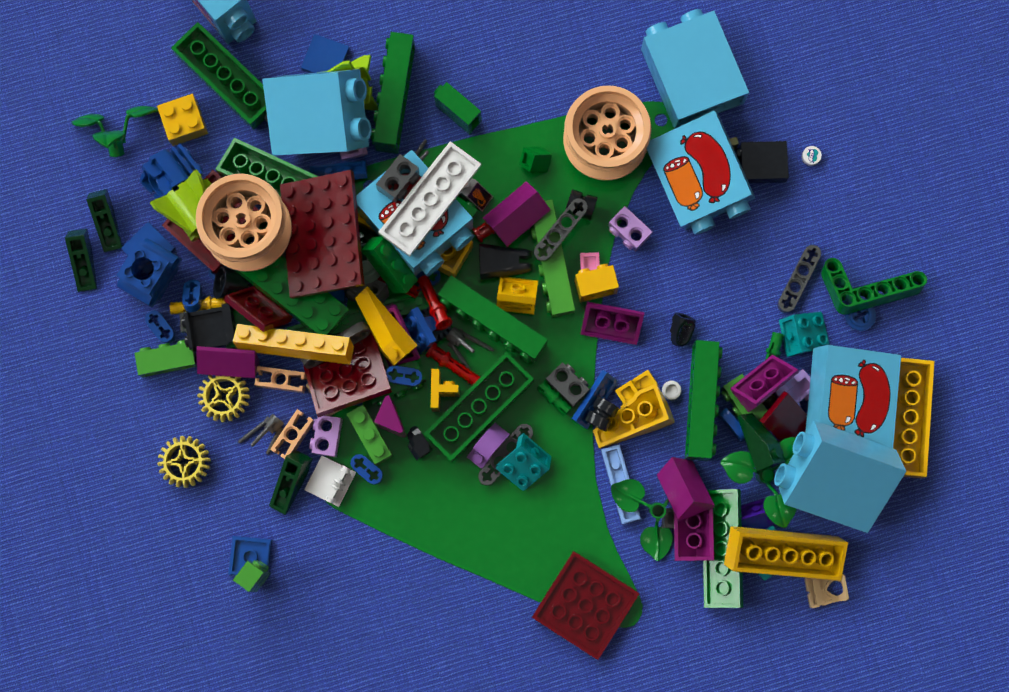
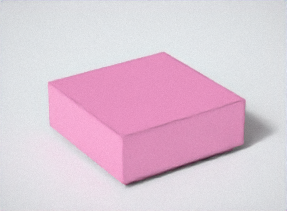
(589, 260)

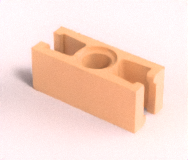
(277, 372)
(289, 427)

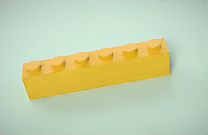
(294, 344)

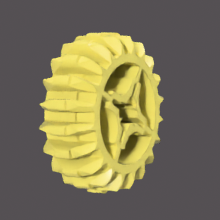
(214, 382)
(184, 469)

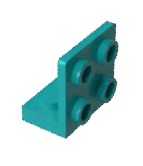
(803, 333)
(525, 463)

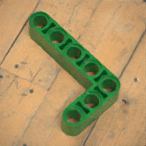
(869, 291)

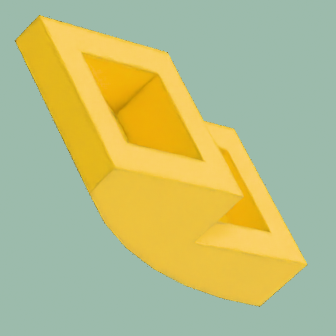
(628, 390)

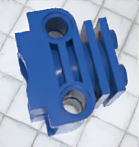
(167, 170)
(153, 288)

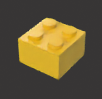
(182, 119)
(596, 283)

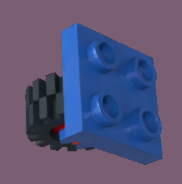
(423, 329)

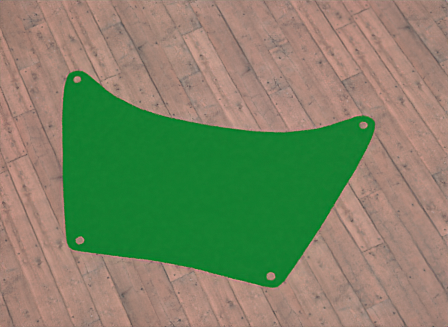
(440, 504)

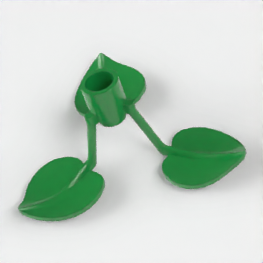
(113, 139)
(740, 470)
(655, 540)

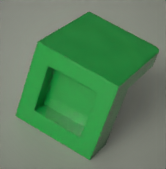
(535, 159)

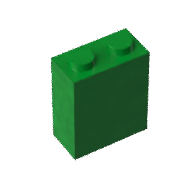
(457, 107)

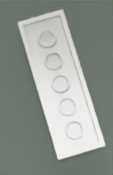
(429, 199)

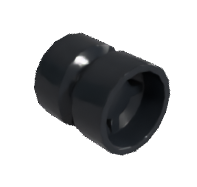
(589, 199)
(601, 414)

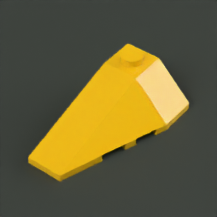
(388, 333)
(640, 415)

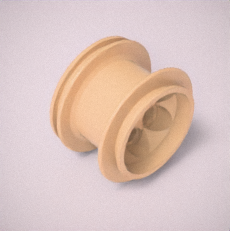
(595, 104)
(219, 202)

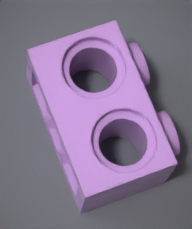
(634, 225)
(331, 436)

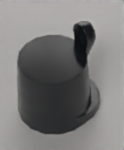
(228, 282)

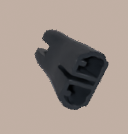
(502, 261)

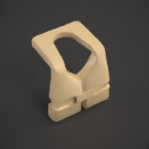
(818, 592)

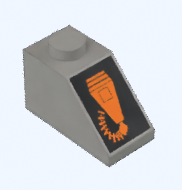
(476, 194)

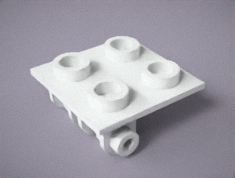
(330, 481)

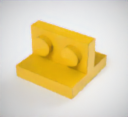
(517, 295)
(447, 389)

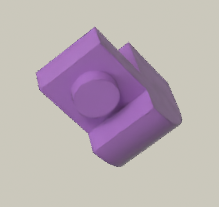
(488, 445)

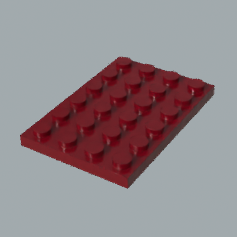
(324, 236)

